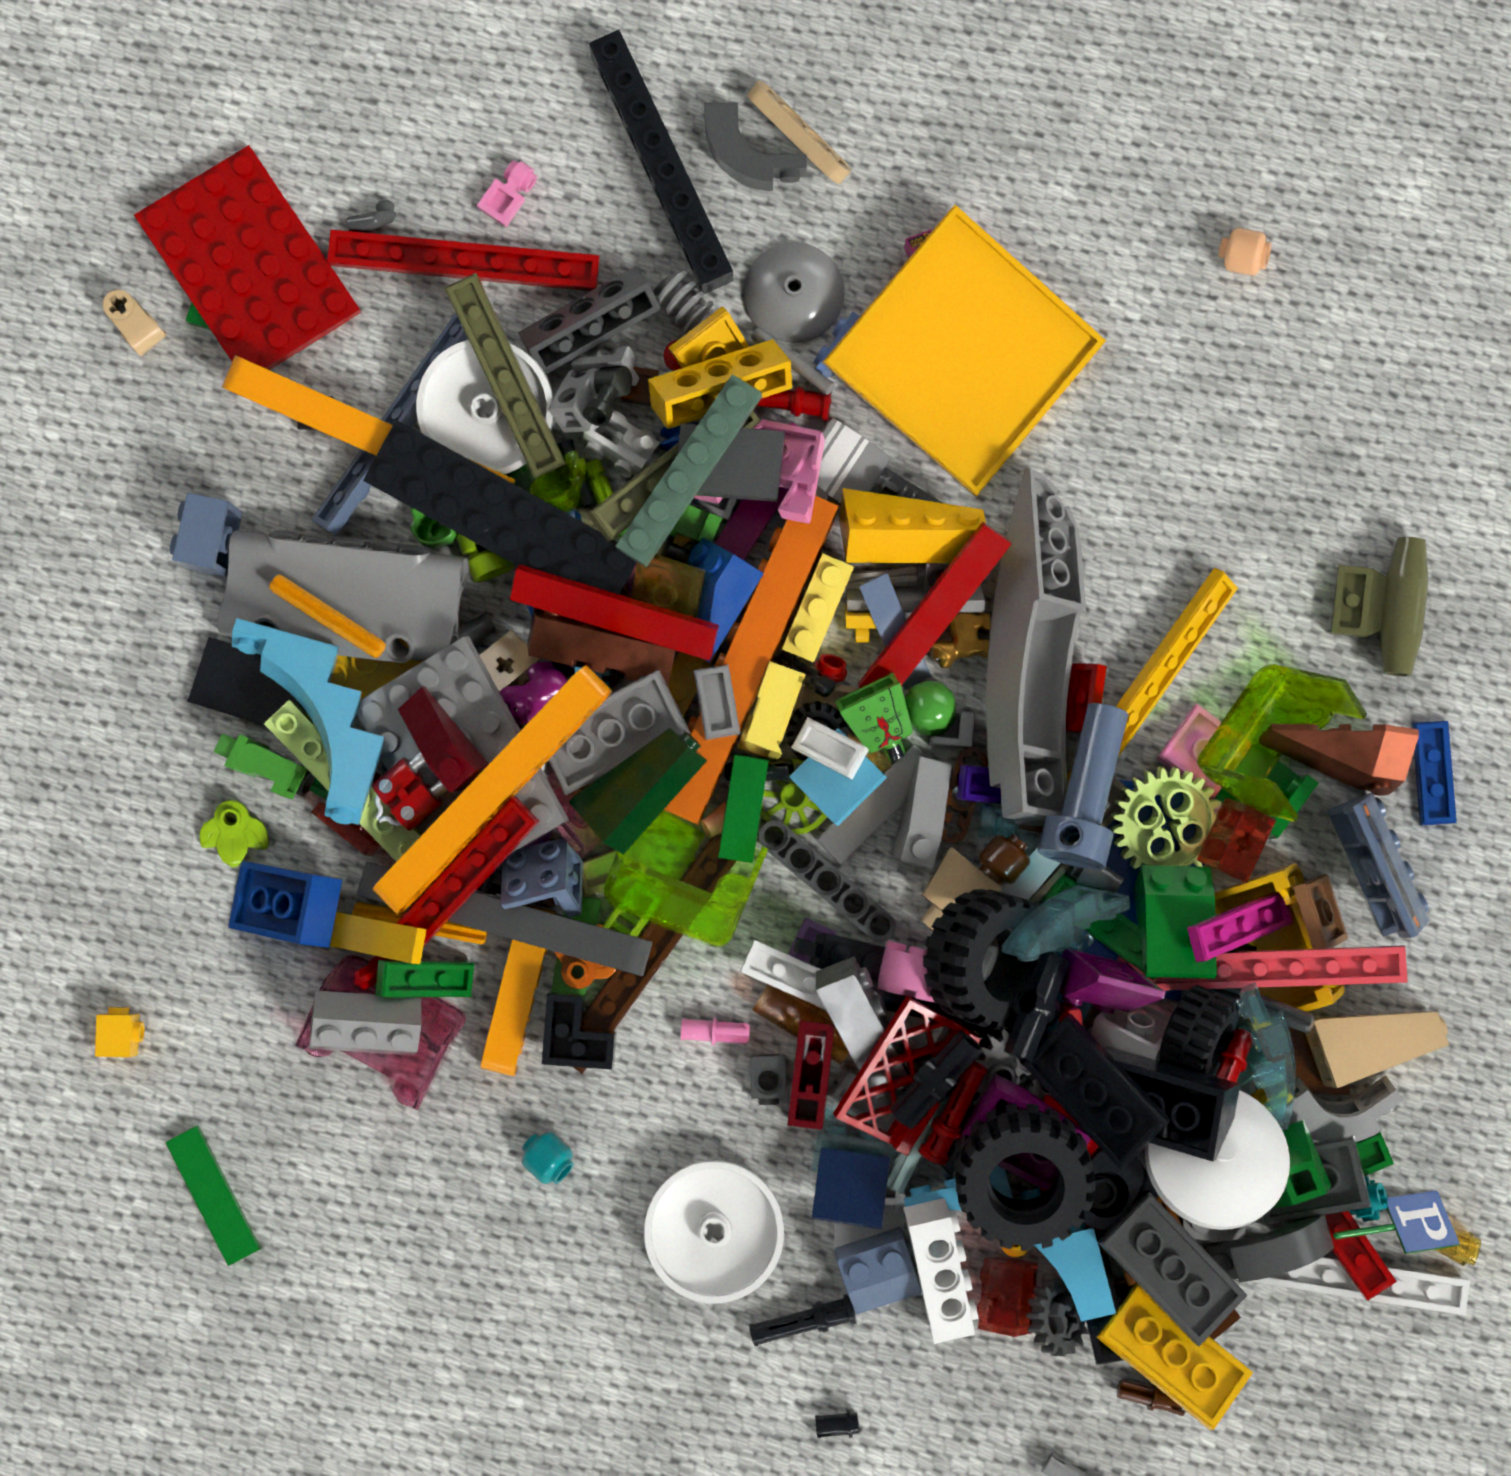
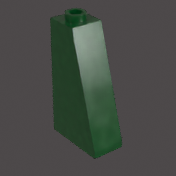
(639, 789)

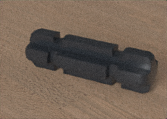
(822, 683)

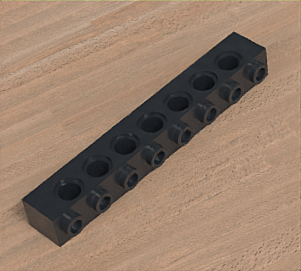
(661, 162)

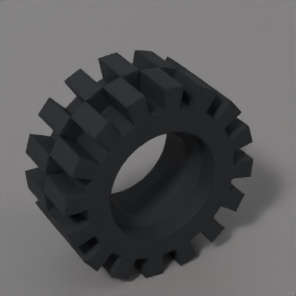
(814, 711)

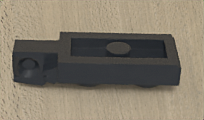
(832, 949)

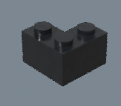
(567, 1042)

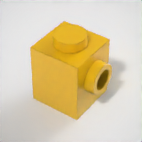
(118, 1033)

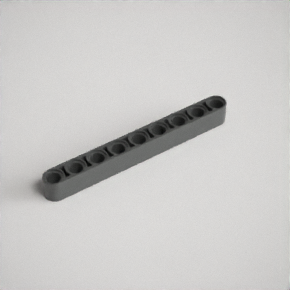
(538, 928)

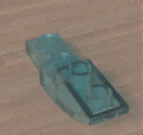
(1059, 921)
(1277, 1066)

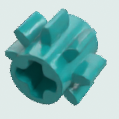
(1378, 1202)

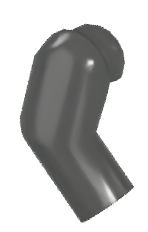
(370, 221)

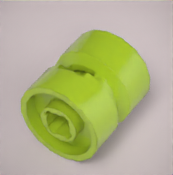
(484, 564)

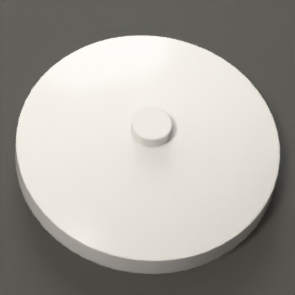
(462, 410)
(1238, 1184)
(714, 1231)

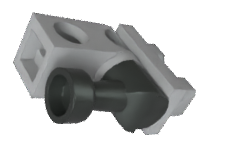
(591, 388)

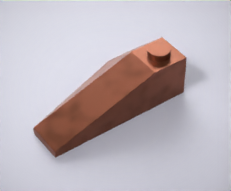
(1360, 759)

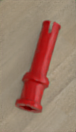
(800, 402)
(947, 1126)

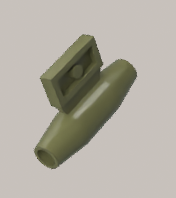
(1389, 605)

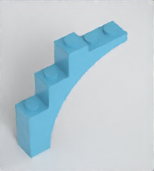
(1074, 1258)

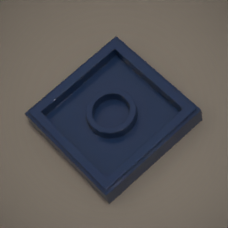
(851, 1188)

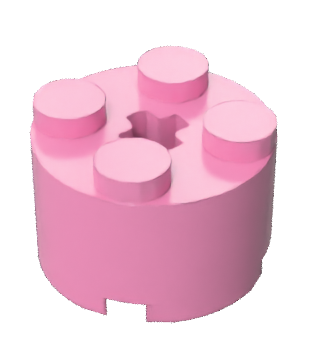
(904, 971)

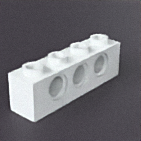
(946, 1317)

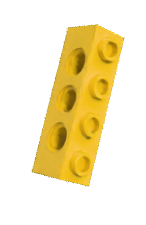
(690, 391)

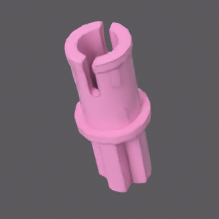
(715, 1031)

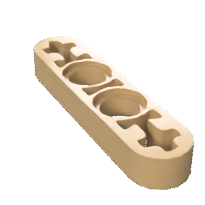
(799, 132)

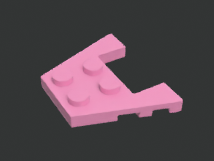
(799, 469)

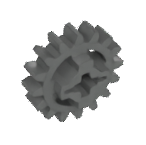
(1055, 1319)

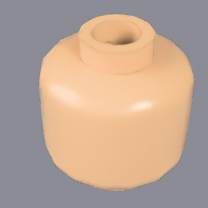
(1245, 251)

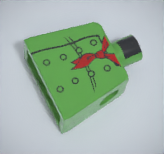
(878, 716)

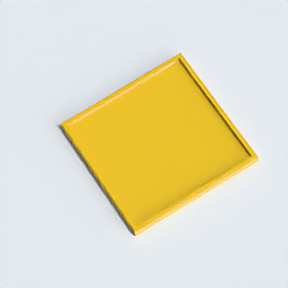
(964, 350)

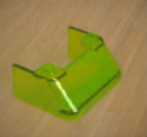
(1271, 697)
(674, 903)

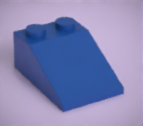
(725, 586)
(285, 904)

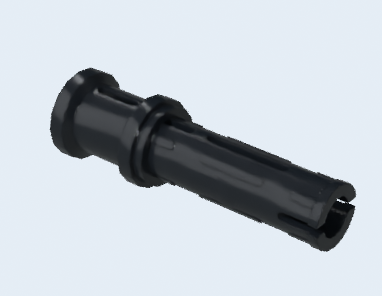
(819, 1317)

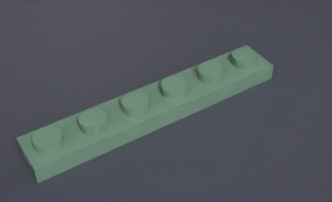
(689, 471)

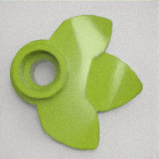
(233, 838)

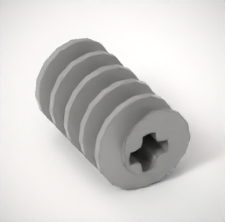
(682, 301)

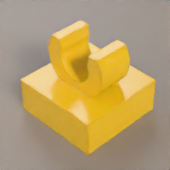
(861, 623)

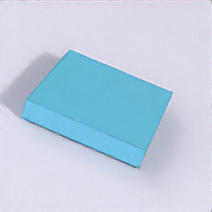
(833, 792)

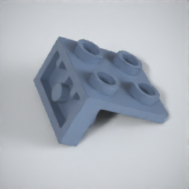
(543, 873)

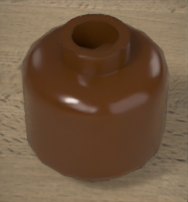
(1004, 859)

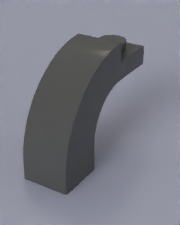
(739, 159)
(1275, 1252)

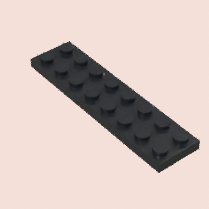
(494, 511)

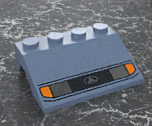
(1379, 866)

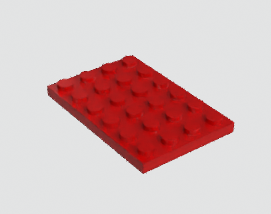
(247, 262)

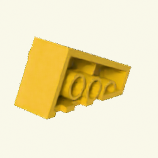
(903, 528)

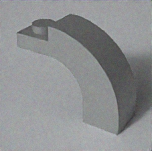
(1345, 1118)

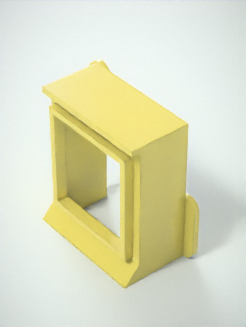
(772, 712)

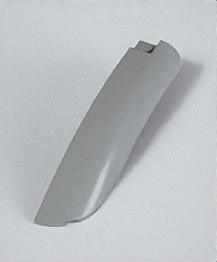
(1032, 653)

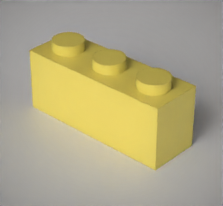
(817, 606)

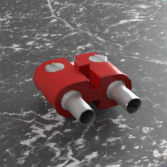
(407, 793)

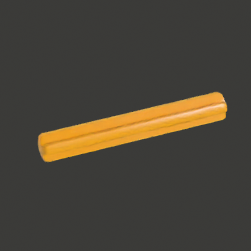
(327, 616)
(449, 930)

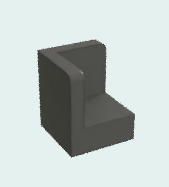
(959, 734)

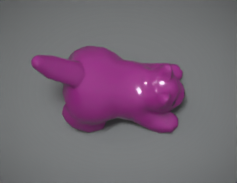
(528, 699)

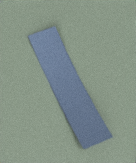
(889, 618)

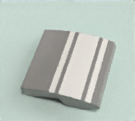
(848, 461)

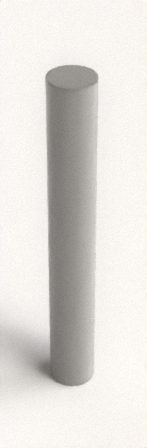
(798, 364)

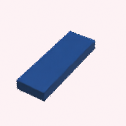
(1434, 774)

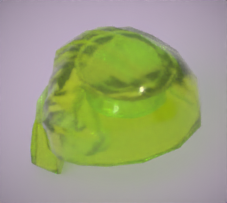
(563, 484)

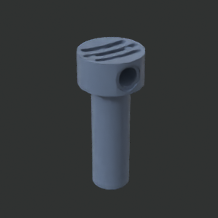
(1087, 794)

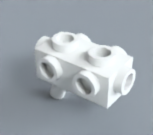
(630, 447)

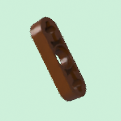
(962, 822)

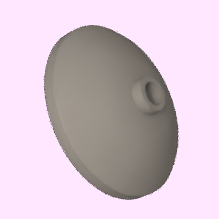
(791, 314)

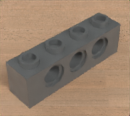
(590, 320)

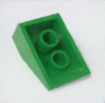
(1165, 905)

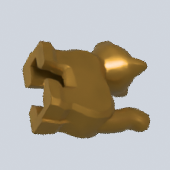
(964, 639)

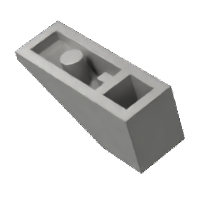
(923, 813)

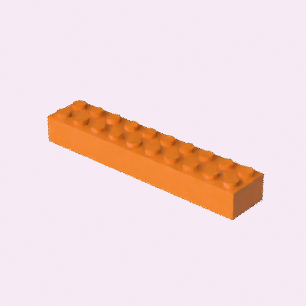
(756, 643)

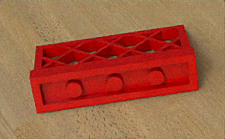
(898, 1134)

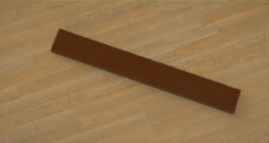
(624, 987)

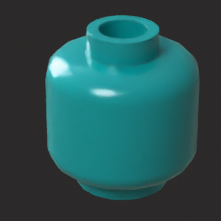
(547, 1158)

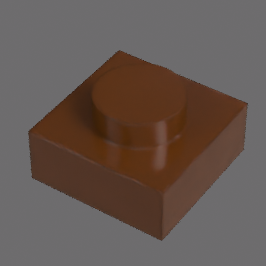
(640, 393)

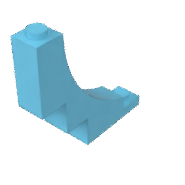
(306, 671)

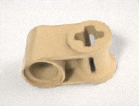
(135, 323)

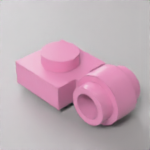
(502, 200)

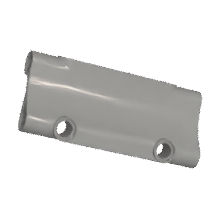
(377, 584)

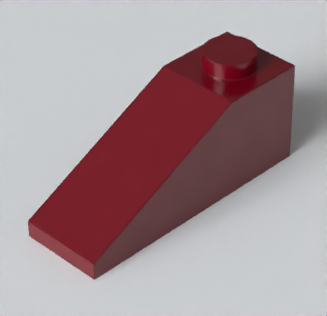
(441, 742)
(811, 1075)

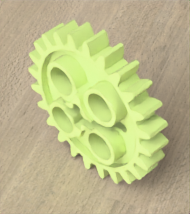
(1139, 835)

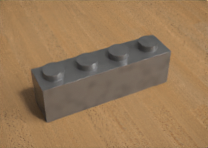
(858, 1016)

